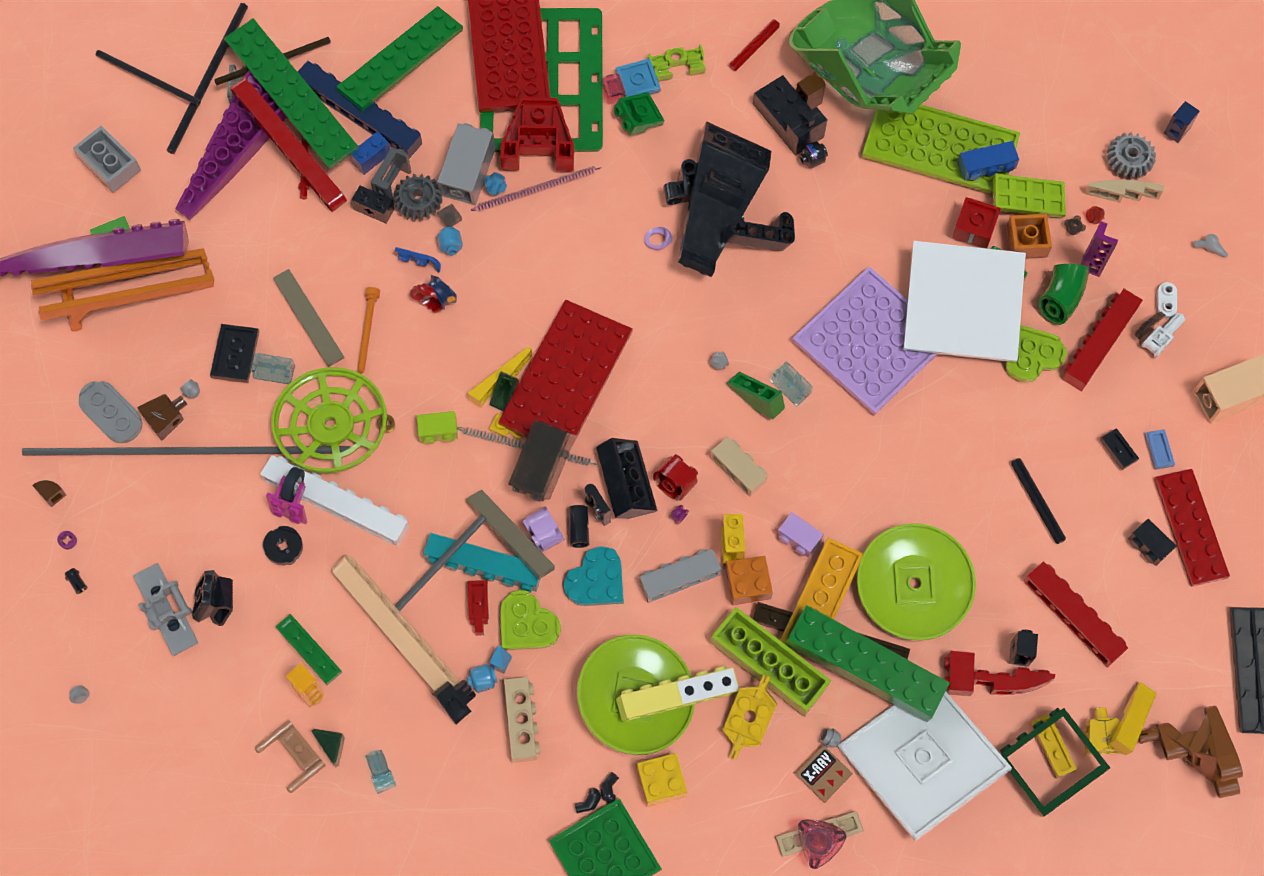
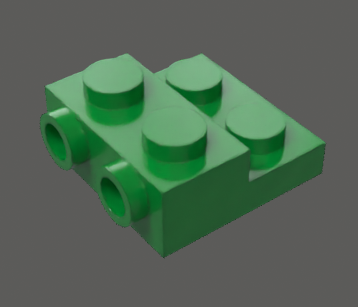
(638, 113)

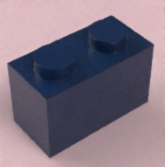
(1181, 122)

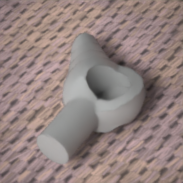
(1211, 244)

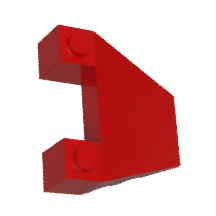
(537, 130)

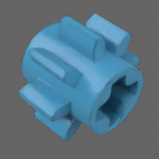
(495, 183)

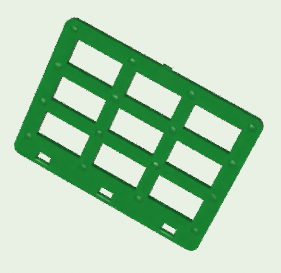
(591, 64)

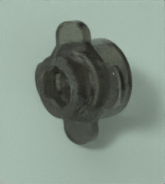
(1070, 225)

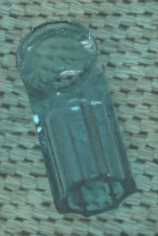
(381, 775)

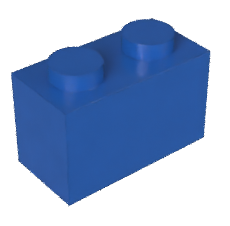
(370, 153)

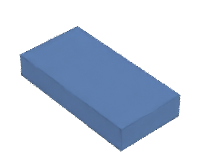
(1159, 449)

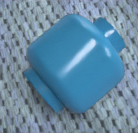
(450, 240)
(482, 678)

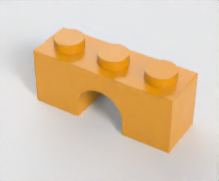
(305, 685)

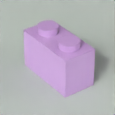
(799, 535)

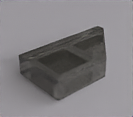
(1148, 325)

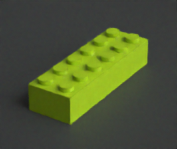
(763, 653)

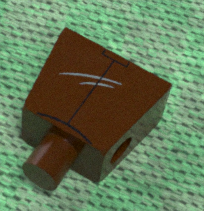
(163, 414)

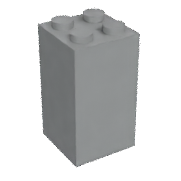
(466, 163)

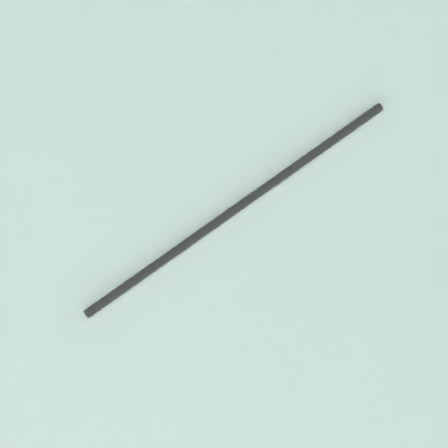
(171, 450)

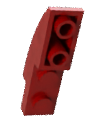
(1020, 682)

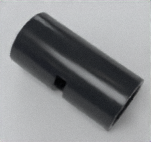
(579, 526)

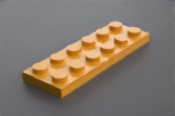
(827, 582)

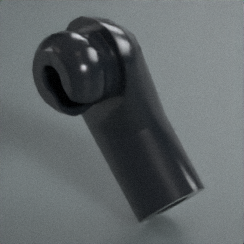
(606, 788)
(590, 803)

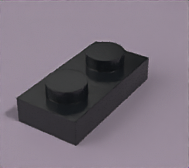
(1119, 449)

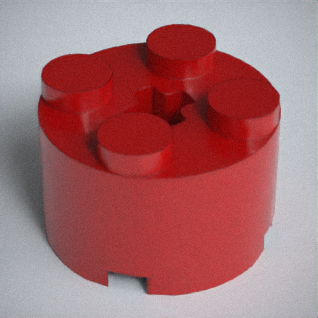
(675, 477)

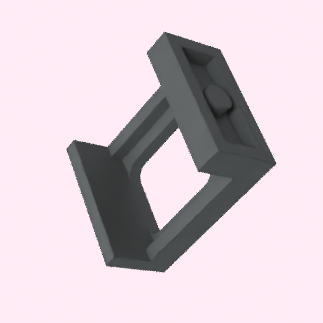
(400, 162)

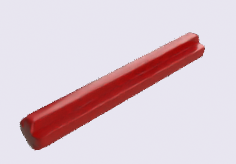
(754, 45)

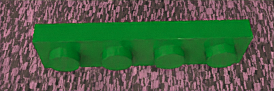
(308, 649)

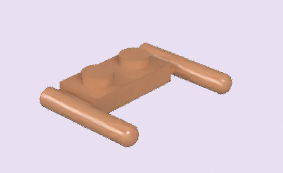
(298, 749)

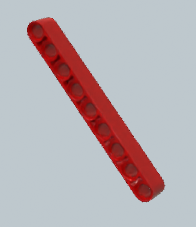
(288, 144)

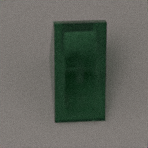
(503, 391)
(331, 743)

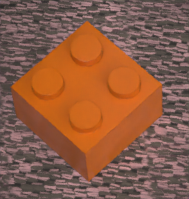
(1029, 235)
(749, 580)

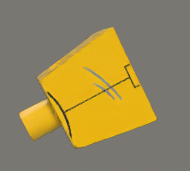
(1101, 731)

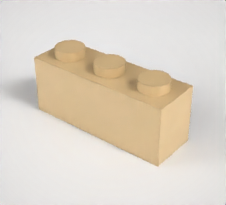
(739, 466)

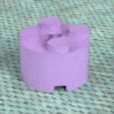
(543, 529)

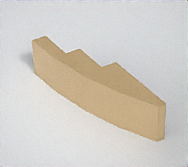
(1118, 189)
(790, 842)

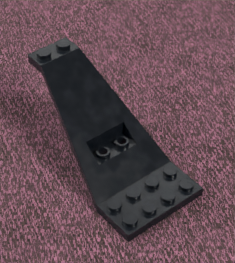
(723, 185)

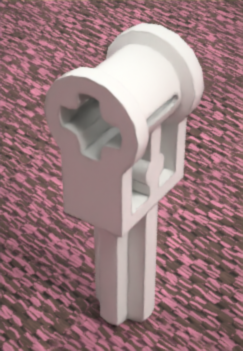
(1163, 336)

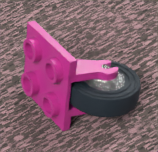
(290, 490)

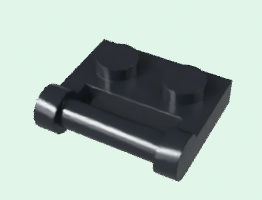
(596, 501)

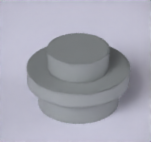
(78, 694)

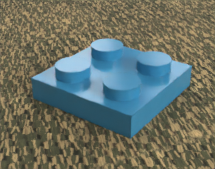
(638, 78)

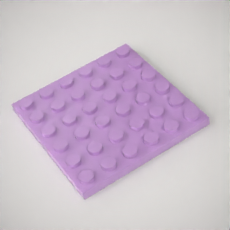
(862, 341)

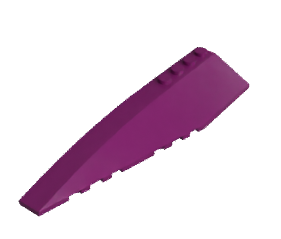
(107, 248)

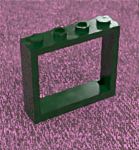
(1038, 728)

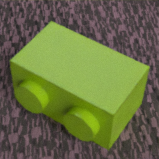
(437, 427)

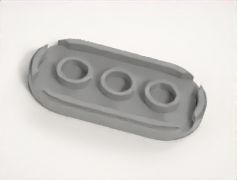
(110, 411)

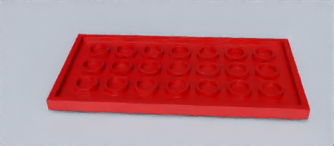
(507, 52)
(567, 371)

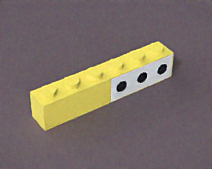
(677, 694)

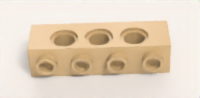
(513, 689)

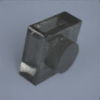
(449, 216)

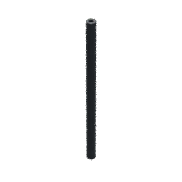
(143, 75)

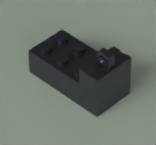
(790, 114)

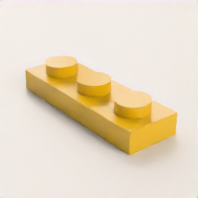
(1055, 749)

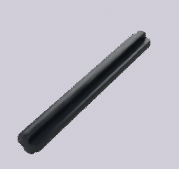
(1038, 501)

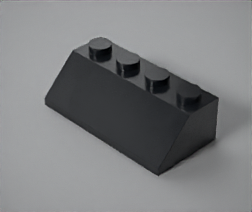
(626, 478)

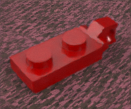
(478, 605)

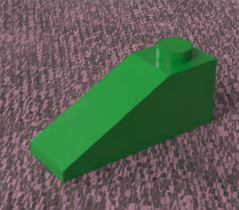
(759, 395)

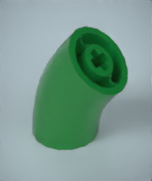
(1063, 292)

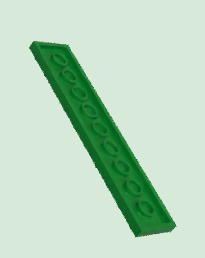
(291, 93)

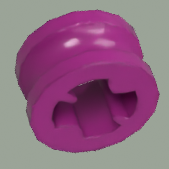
(679, 514)
(62, 536)

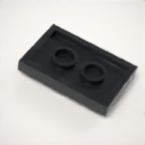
(234, 353)

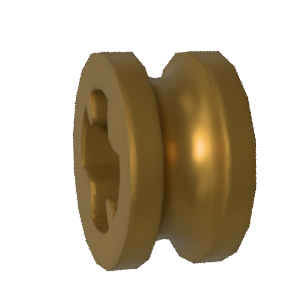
(389, 428)

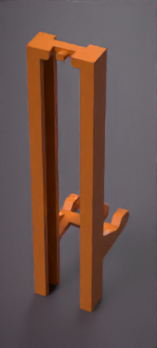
(78, 308)

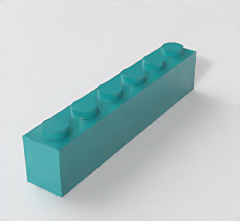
(482, 562)

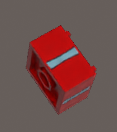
(976, 222)

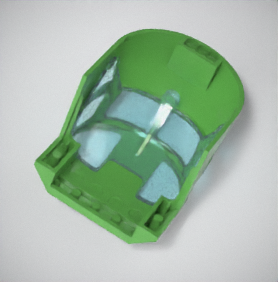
(875, 52)

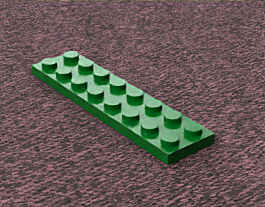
(399, 58)

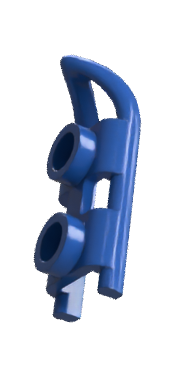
(422, 259)

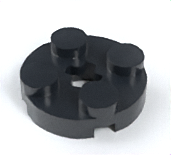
(278, 536)

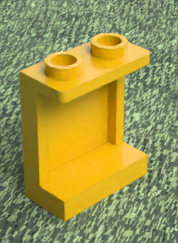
(733, 537)

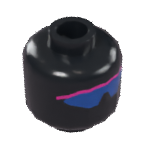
(813, 154)

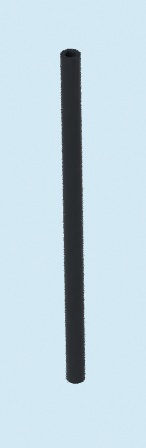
(206, 80)

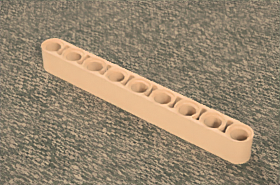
(393, 623)

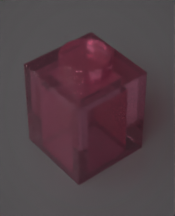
(613, 88)

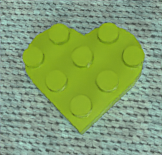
(1036, 353)
(526, 624)

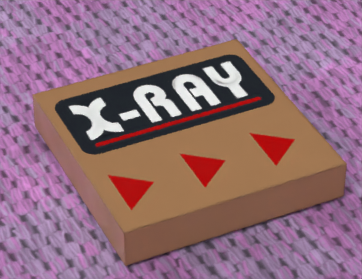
(824, 774)

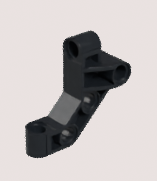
(680, 191)

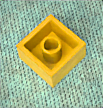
(662, 780)

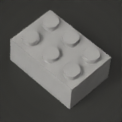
(107, 158)

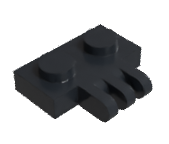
(455, 699)

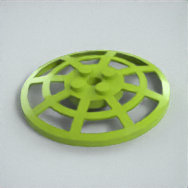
(328, 411)

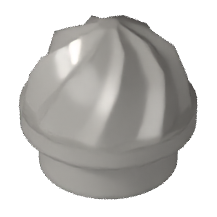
(719, 360)
(190, 389)
(830, 738)

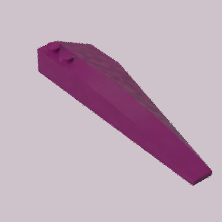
(227, 152)

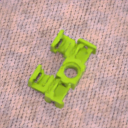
(691, 57)

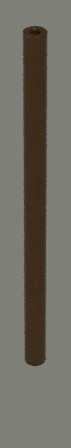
(292, 53)

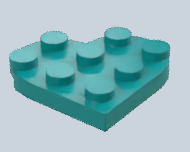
(597, 579)

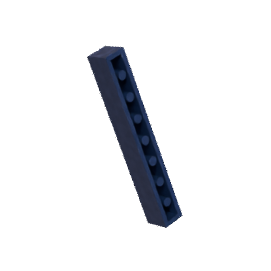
(371, 119)

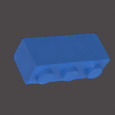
(988, 160)

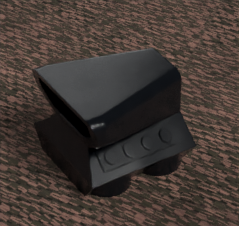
(213, 598)

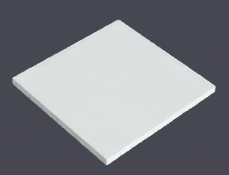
(964, 301)
(923, 766)

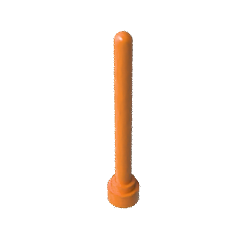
(371, 295)

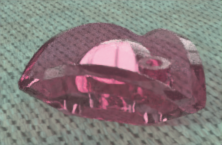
(820, 841)

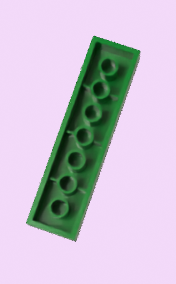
(867, 663)

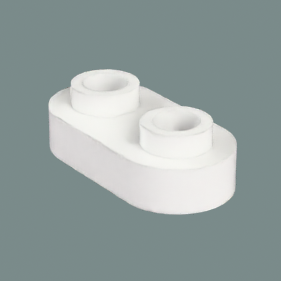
(1167, 299)

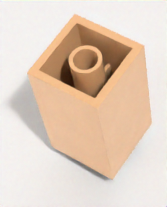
(1232, 390)

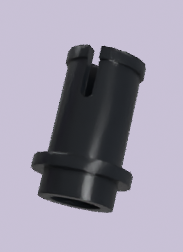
(75, 580)

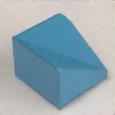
(500, 659)

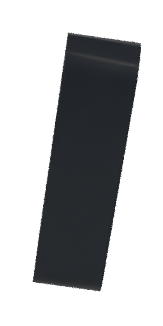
(774, 237)

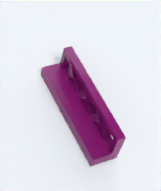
(1093, 250)

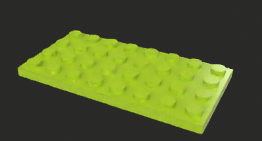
(932, 143)

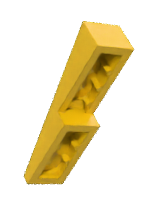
(485, 389)
(1133, 719)

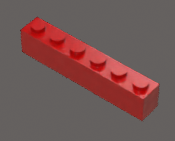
(1102, 339)
(1076, 614)

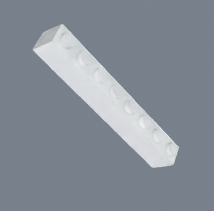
(341, 503)

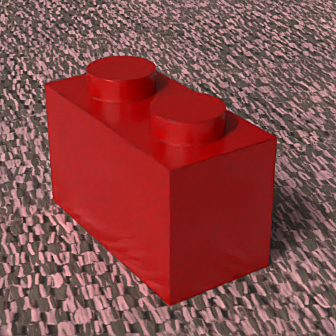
(960, 673)

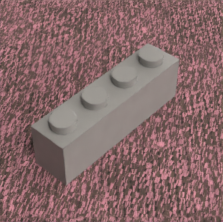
(680, 575)

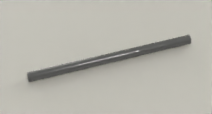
(440, 562)

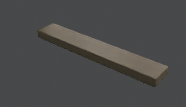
(308, 318)
(511, 534)

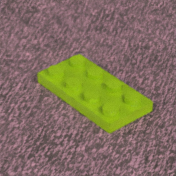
(1029, 195)

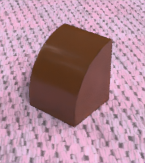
(50, 491)

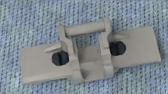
(159, 611)

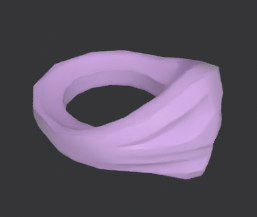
(659, 230)

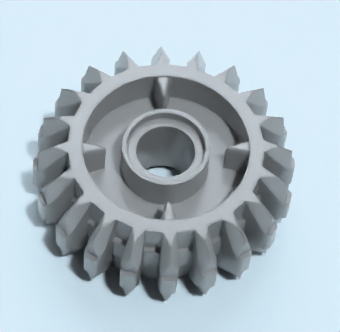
(1134, 145)

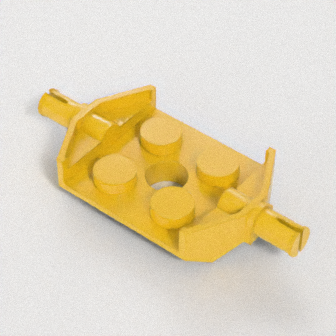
(747, 733)

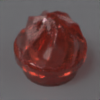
(1095, 214)

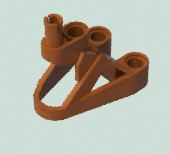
(1219, 767)

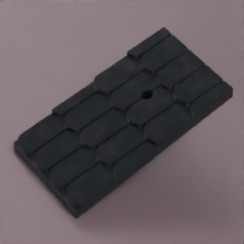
(1248, 658)

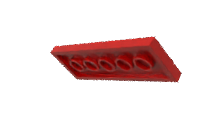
(1191, 527)

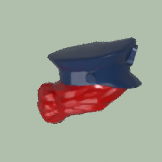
(434, 294)

